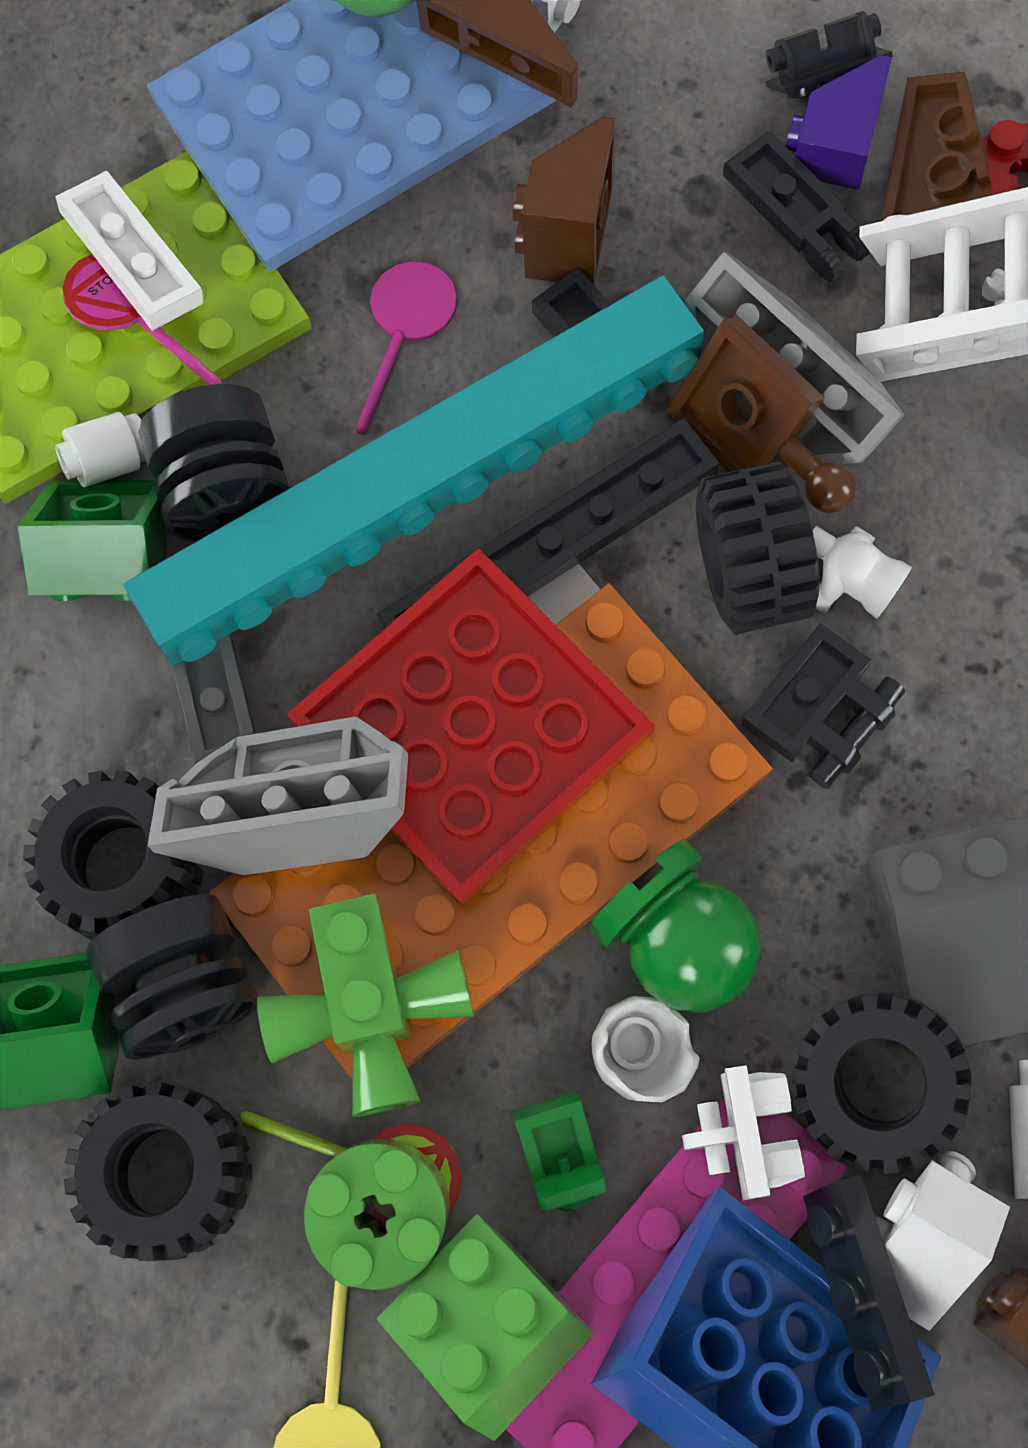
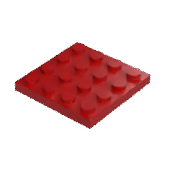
(494, 717)

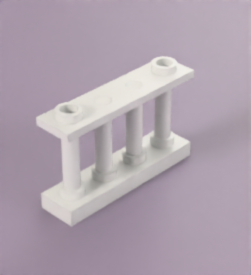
(958, 334)

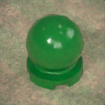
(685, 935)

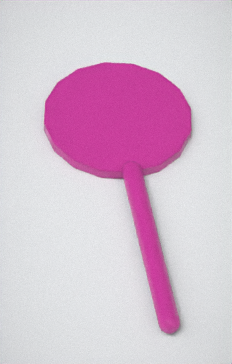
(410, 305)

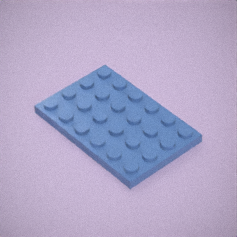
(330, 117)

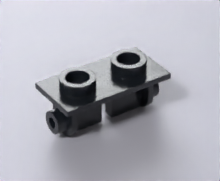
(805, 65)

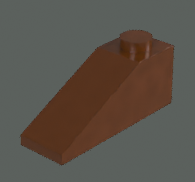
(506, 37)

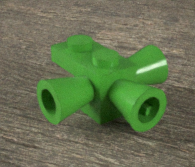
(363, 1003)

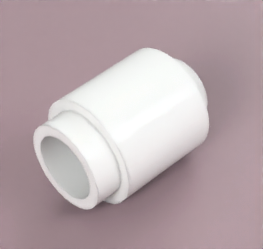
(101, 448)

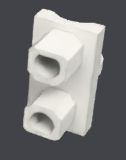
(745, 1100)

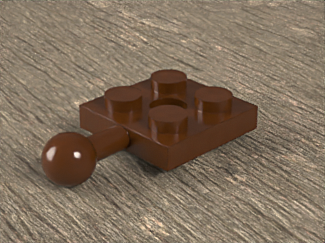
(780, 410)

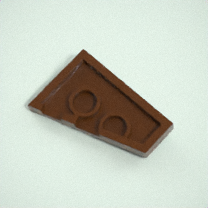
(936, 148)

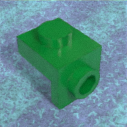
(560, 1152)

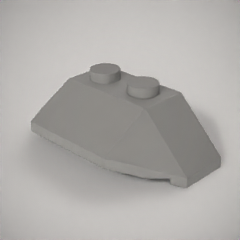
(855, 405)
(284, 799)

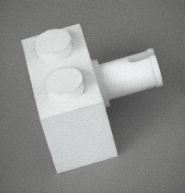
(940, 1235)

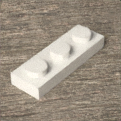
(130, 250)

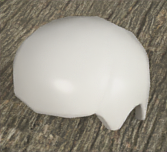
(644, 1050)

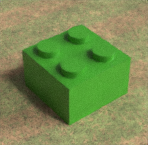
(484, 1328)

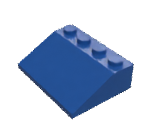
(745, 1347)

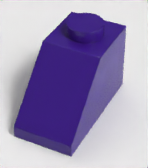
(840, 124)

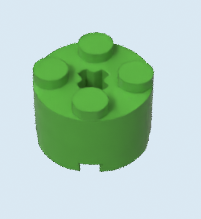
(358, 1249)

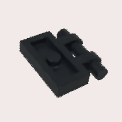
(809, 691)

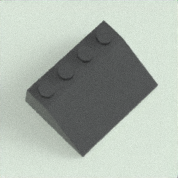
(960, 925)

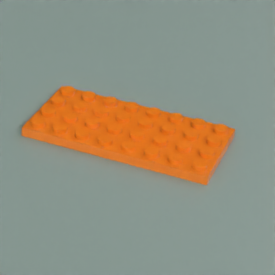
(656, 796)

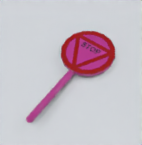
(101, 305)

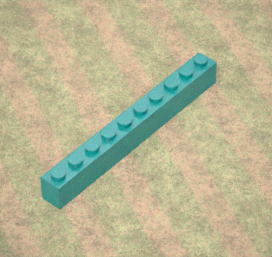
(416, 472)

